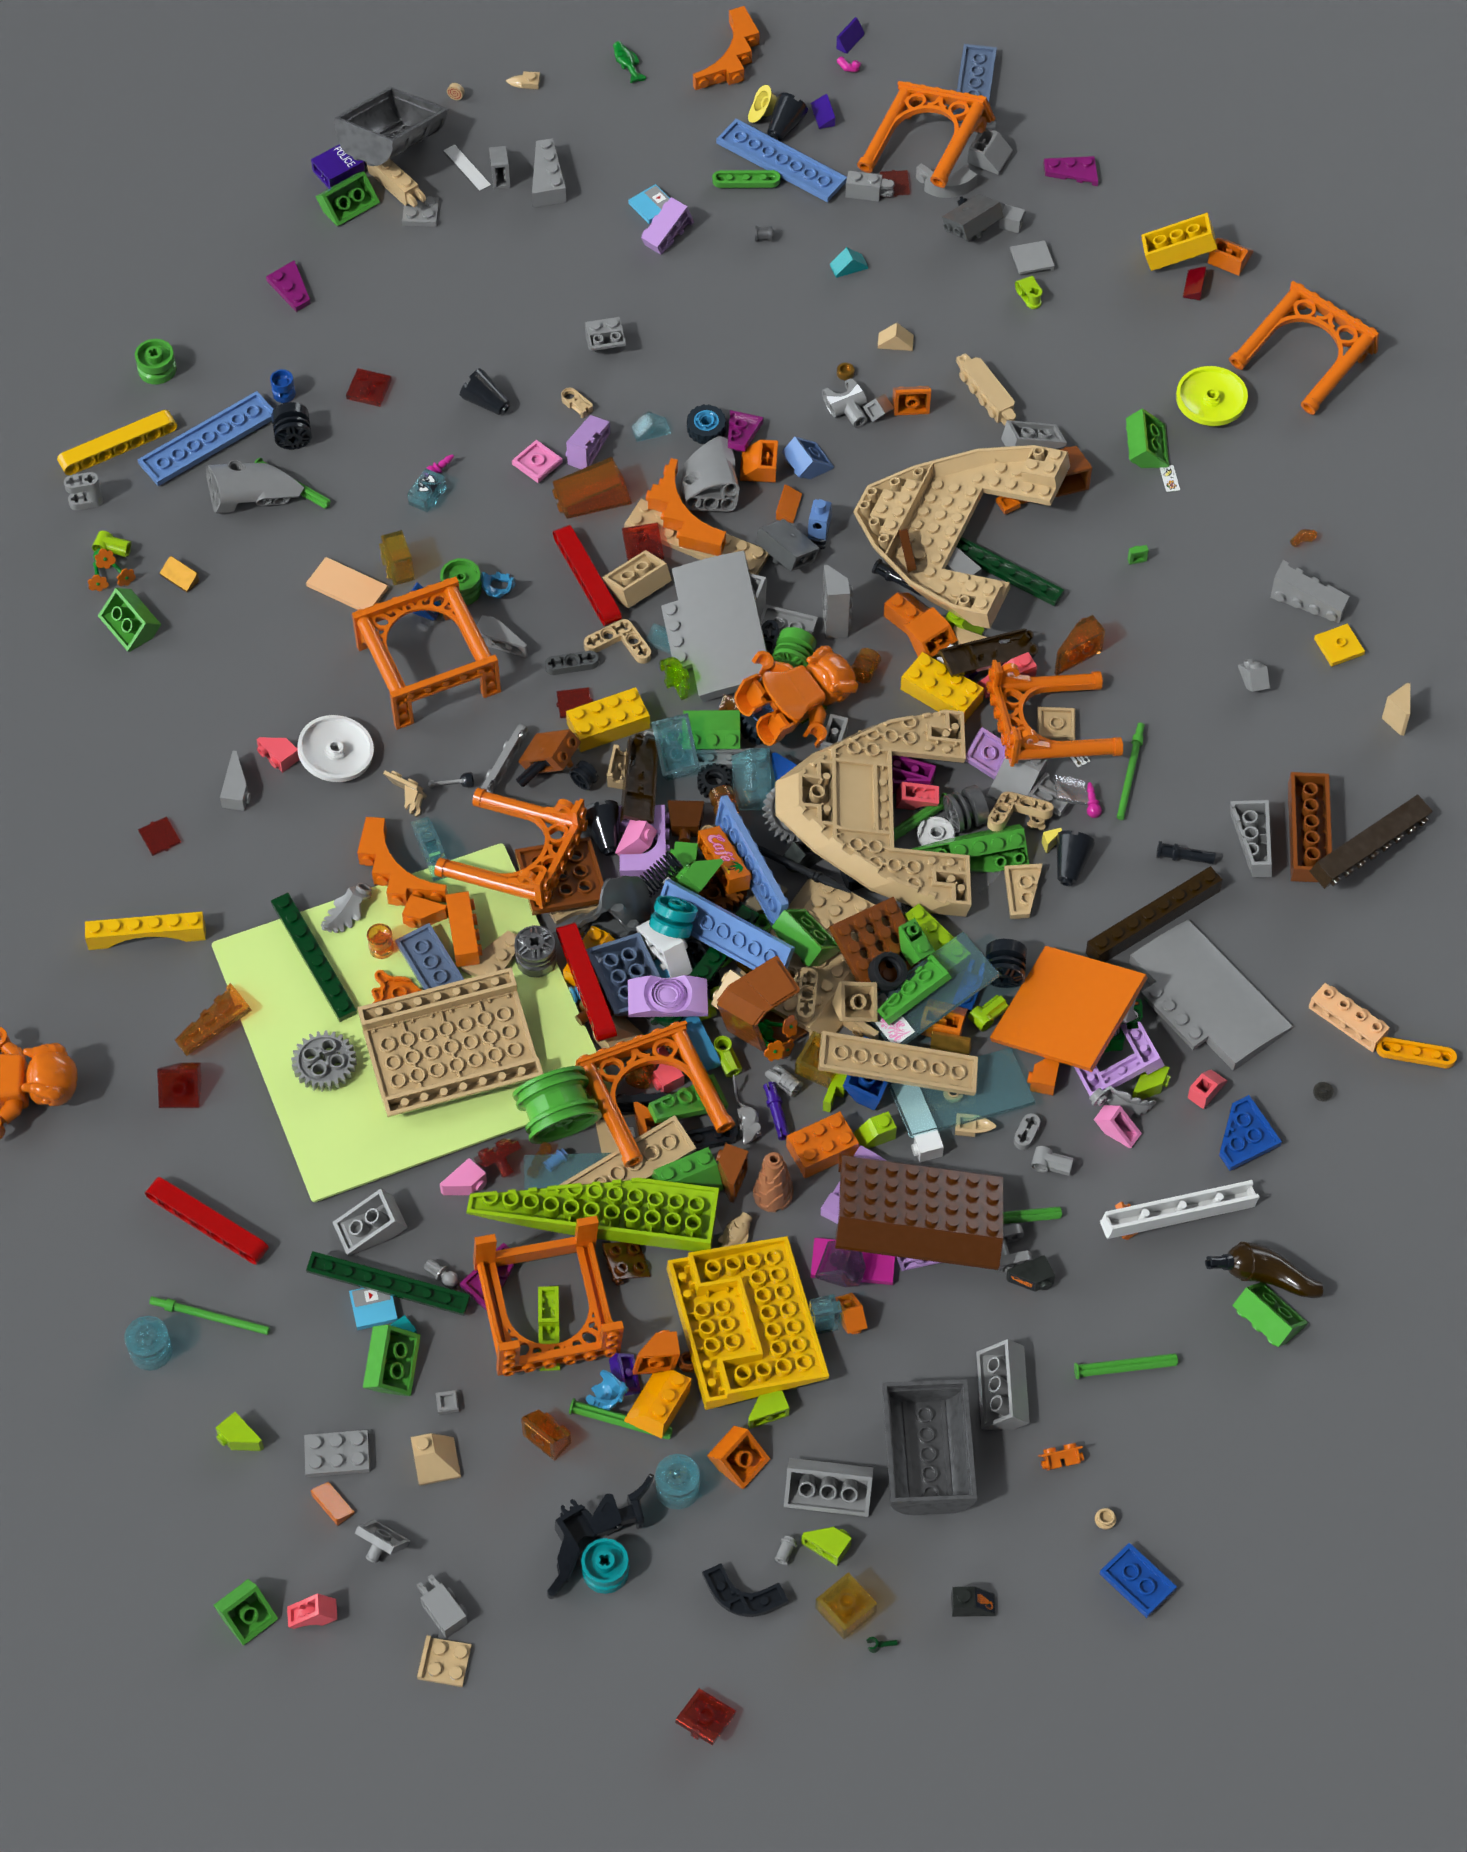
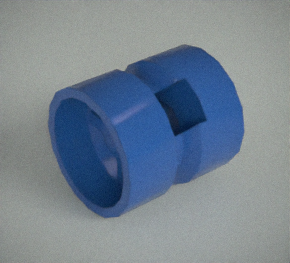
(282, 386)

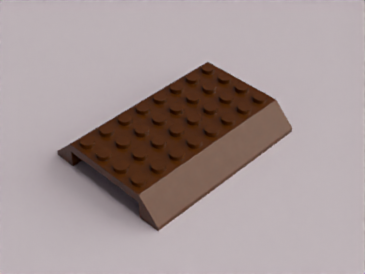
(920, 1212)

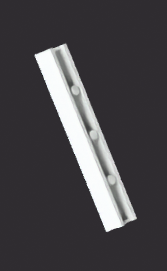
(1179, 1209)

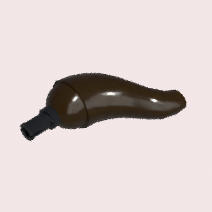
(1261, 1264)

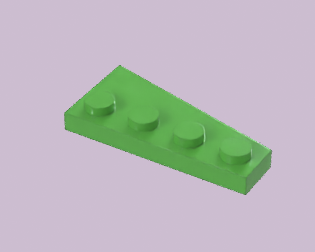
(921, 985)
(682, 1103)

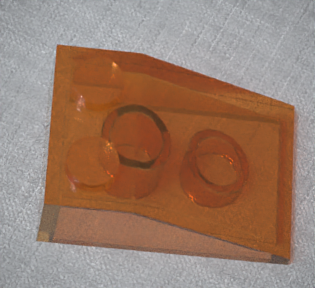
(1081, 644)

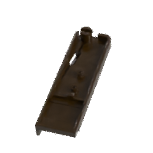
(978, 654)
(639, 780)

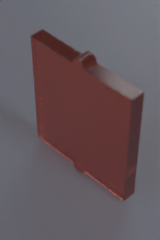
(900, 179)
(571, 699)
(159, 836)

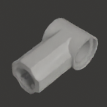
(1045, 1160)

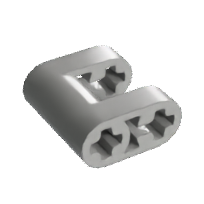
(89, 489)
(1010, 1234)

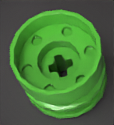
(794, 646)

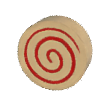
(455, 91)

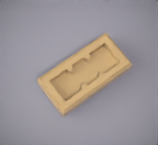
(862, 1029)

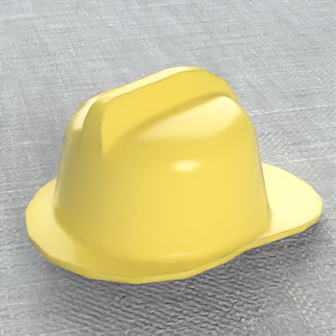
(763, 104)

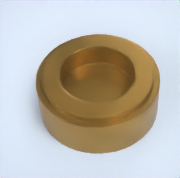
(845, 371)

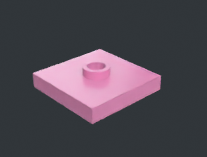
(537, 461)

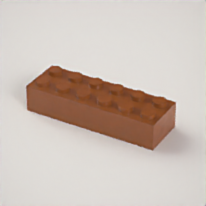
(1308, 822)

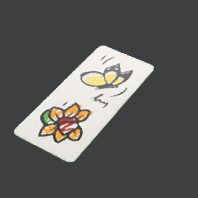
(1170, 479)

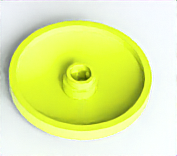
(1211, 396)

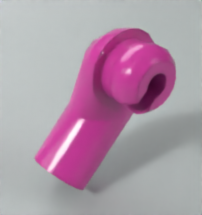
(854, 67)

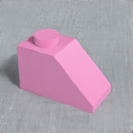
(636, 838)
(1117, 1125)
(464, 1180)

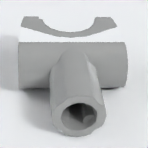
(847, 403)

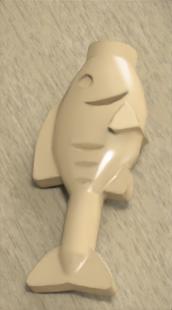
(736, 1231)

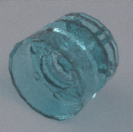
(155, 1349)
(677, 1492)

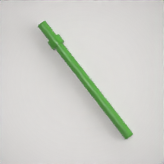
(1137, 741)
(171, 1306)

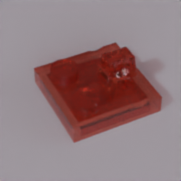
(368, 387)
(642, 538)
(705, 1716)

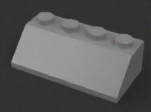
(836, 603)
(1002, 1386)
(828, 1487)

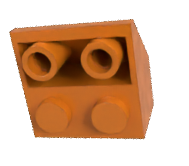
(1229, 256)
(760, 461)
(930, 632)
(951, 1023)

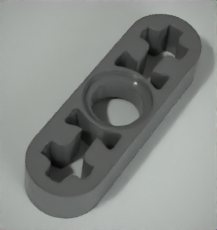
(559, 669)

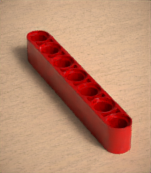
(587, 575)
(586, 982)
(206, 1220)

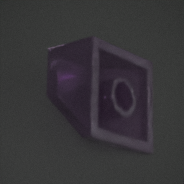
(841, 1266)

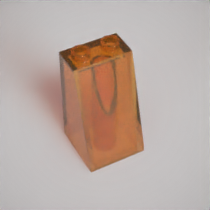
(591, 490)

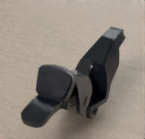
(580, 1523)

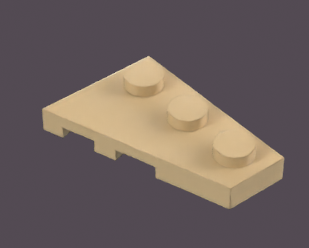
(1021, 888)

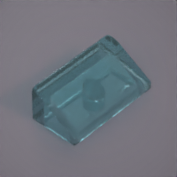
(658, 638)

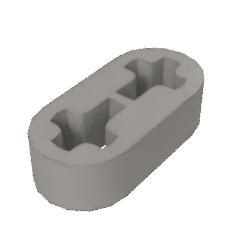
(1031, 1133)

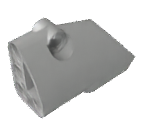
(709, 476)
(249, 483)

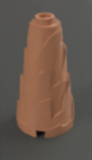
(773, 1186)

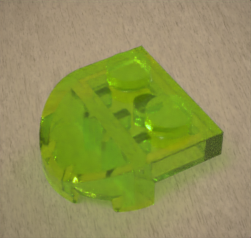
(675, 676)

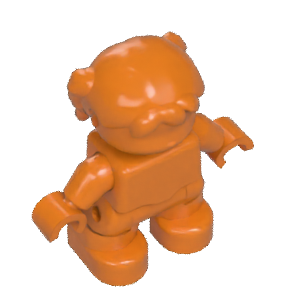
(795, 693)
(47, 1079)

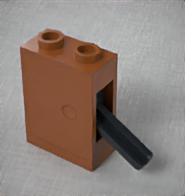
(548, 753)

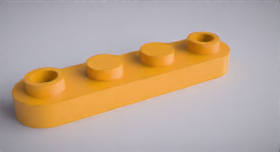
(1416, 1052)

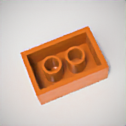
(821, 1143)

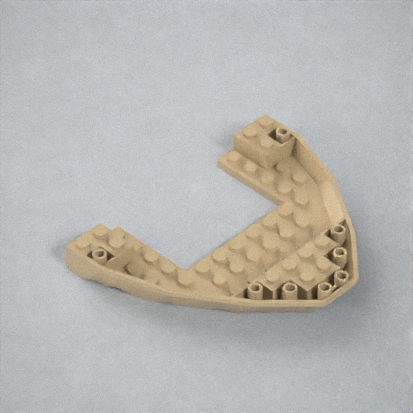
(936, 506)
(844, 811)

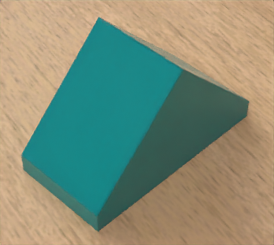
(848, 262)

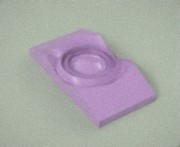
(667, 996)

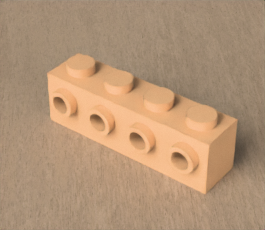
(1348, 1017)

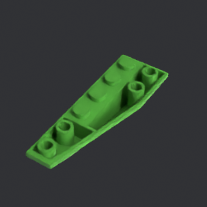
(987, 849)

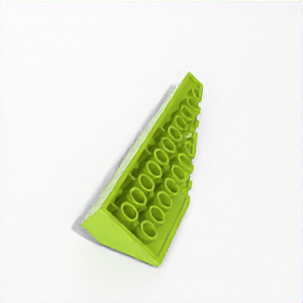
(627, 1211)

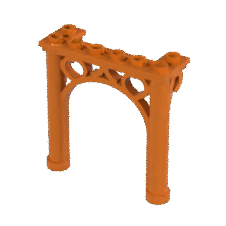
(909, 103)
(1364, 338)
(1023, 741)
(525, 882)
(671, 1037)

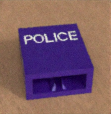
(335, 166)

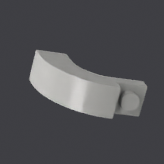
(957, 185)

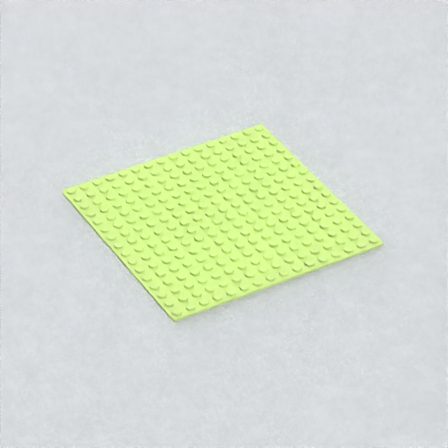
(344, 1133)

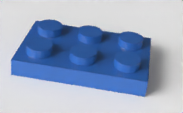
(1138, 1580)

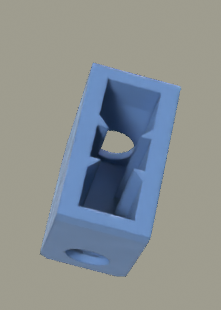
(820, 513)

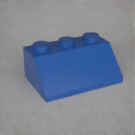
(864, 1090)

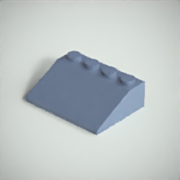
(616, 964)

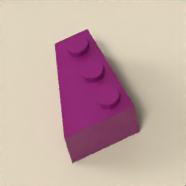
(911, 771)

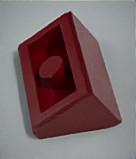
(1194, 283)

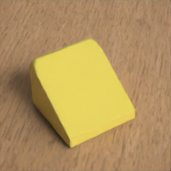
(1049, 839)

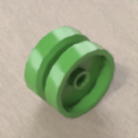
(155, 361)
(467, 575)

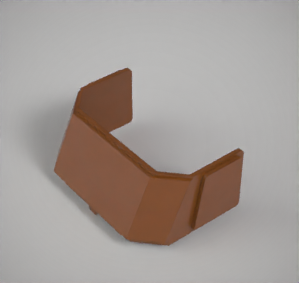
(752, 998)

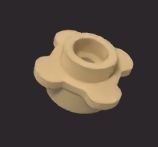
(1033, 824)

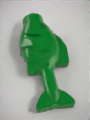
(627, 60)

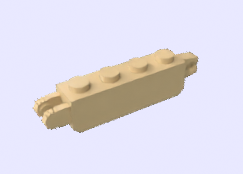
(397, 182)
(986, 388)

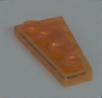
(222, 1014)

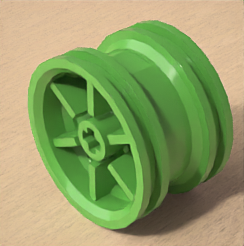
(557, 1104)

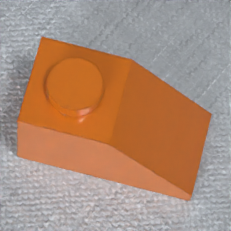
(423, 911)
(1043, 1076)
(852, 1314)

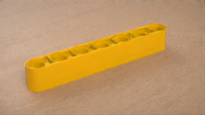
(117, 442)

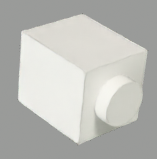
(927, 1146)

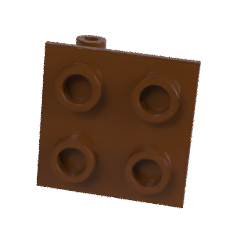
(625, 1261)

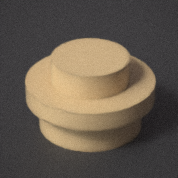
(1105, 1518)

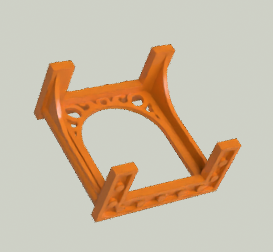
(451, 607)
(609, 1333)

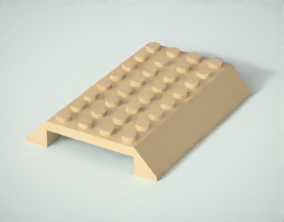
(827, 907)
(449, 1042)

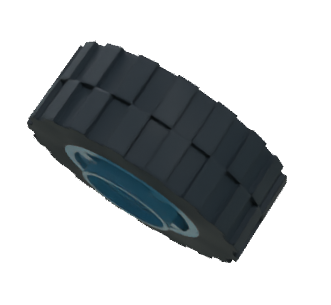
(705, 415)

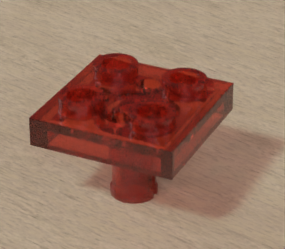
(498, 1155)

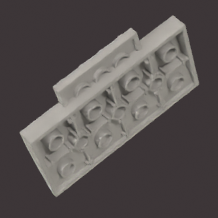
(715, 623)
(1206, 996)

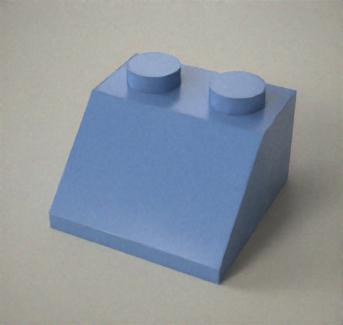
(806, 458)

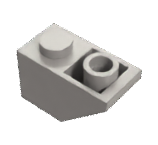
(1254, 675)

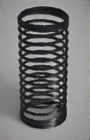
(672, 860)

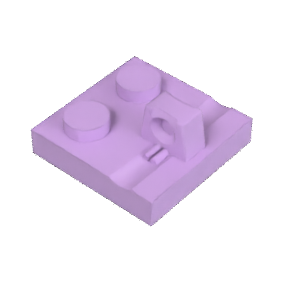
(986, 753)

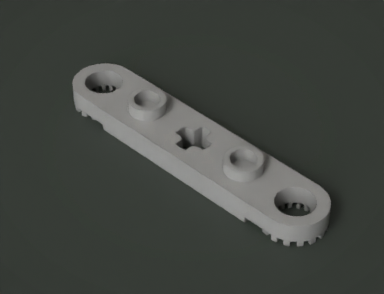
(509, 752)

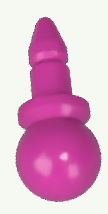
(437, 467)
(1094, 809)

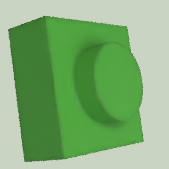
(1137, 554)

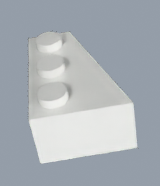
(667, 949)

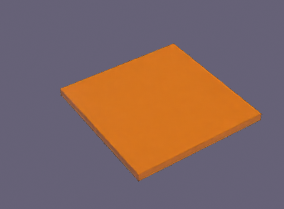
(1068, 1008)

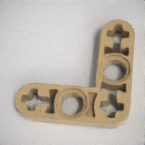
(624, 636)
(1037, 808)
(801, 980)

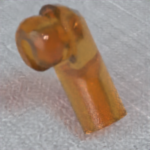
(1303, 536)

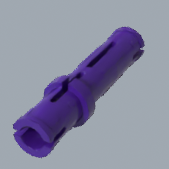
(774, 1103)

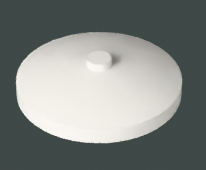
(335, 748)

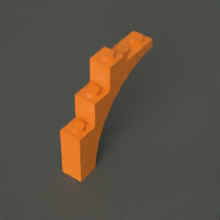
(739, 53)
(690, 530)
(386, 871)

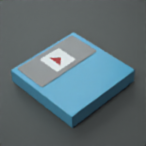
(649, 202)
(372, 1308)

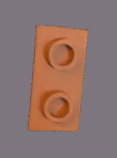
(1053, 1458)

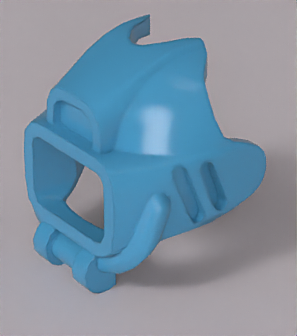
(486, 581)
(607, 1392)

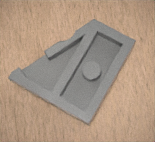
(1046, 791)

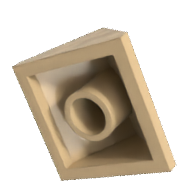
(1398, 709)
(854, 1004)

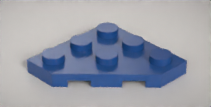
(1246, 1134)

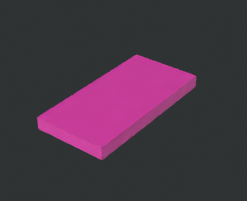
(878, 1267)

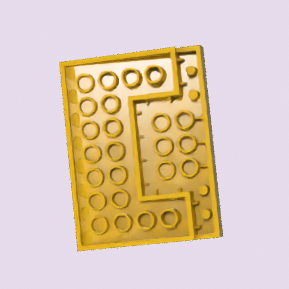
(746, 1321)

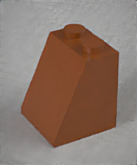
(1078, 475)

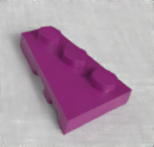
(1072, 167)
(290, 286)
(742, 429)
(472, 1283)

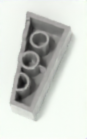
(547, 177)
(1308, 593)
(1253, 829)

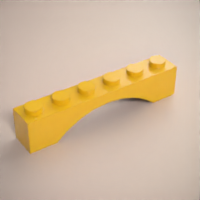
(181, 926)

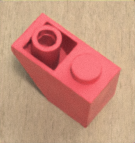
(279, 751)
(1206, 1088)

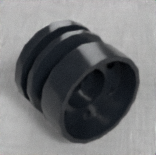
(291, 425)
(1009, 960)

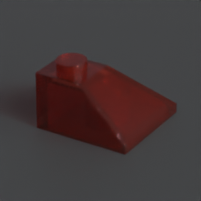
(179, 1085)

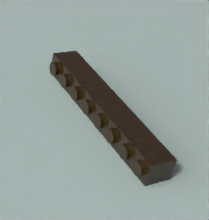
(1371, 841)
(1154, 915)

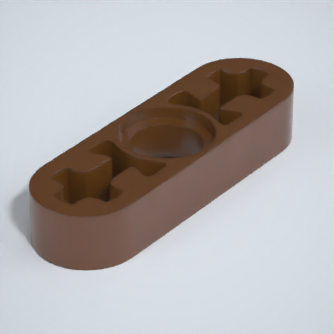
(907, 550)

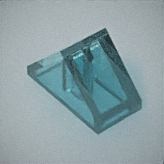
(650, 426)

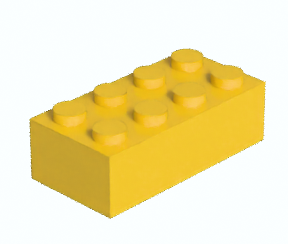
(1179, 241)
(933, 685)
(608, 719)

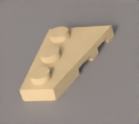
(495, 956)

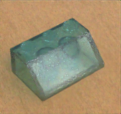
(675, 746)
(751, 778)

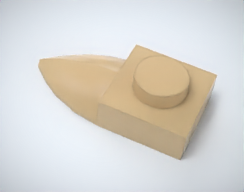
(528, 80)
(977, 1126)

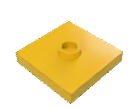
(1339, 645)

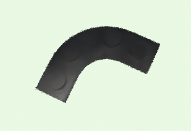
(740, 1602)

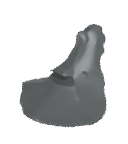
(621, 907)

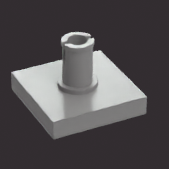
(381, 1539)

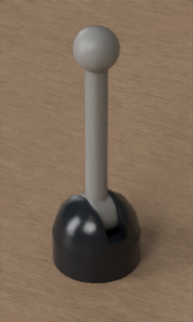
(465, 780)

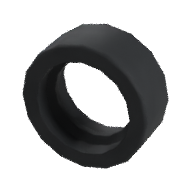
(899, 964)

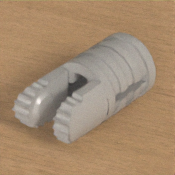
(784, 1080)

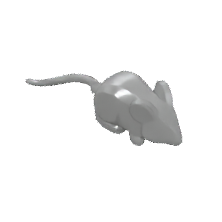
(747, 1120)

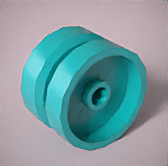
(673, 917)
(605, 1566)

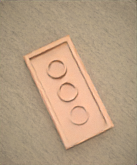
(346, 585)

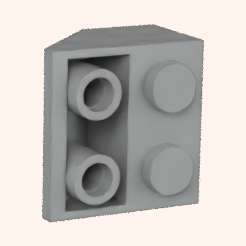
(989, 151)
(604, 334)

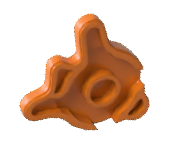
(392, 986)

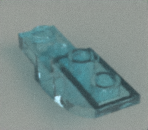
(428, 843)

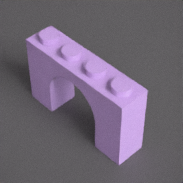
(638, 863)

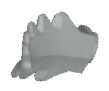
(347, 908)
(1122, 1099)

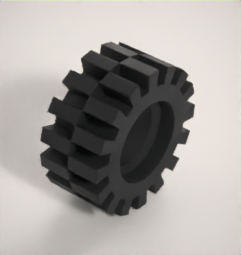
(712, 772)

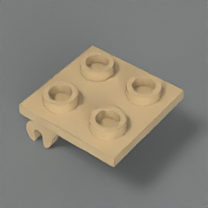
(413, 792)

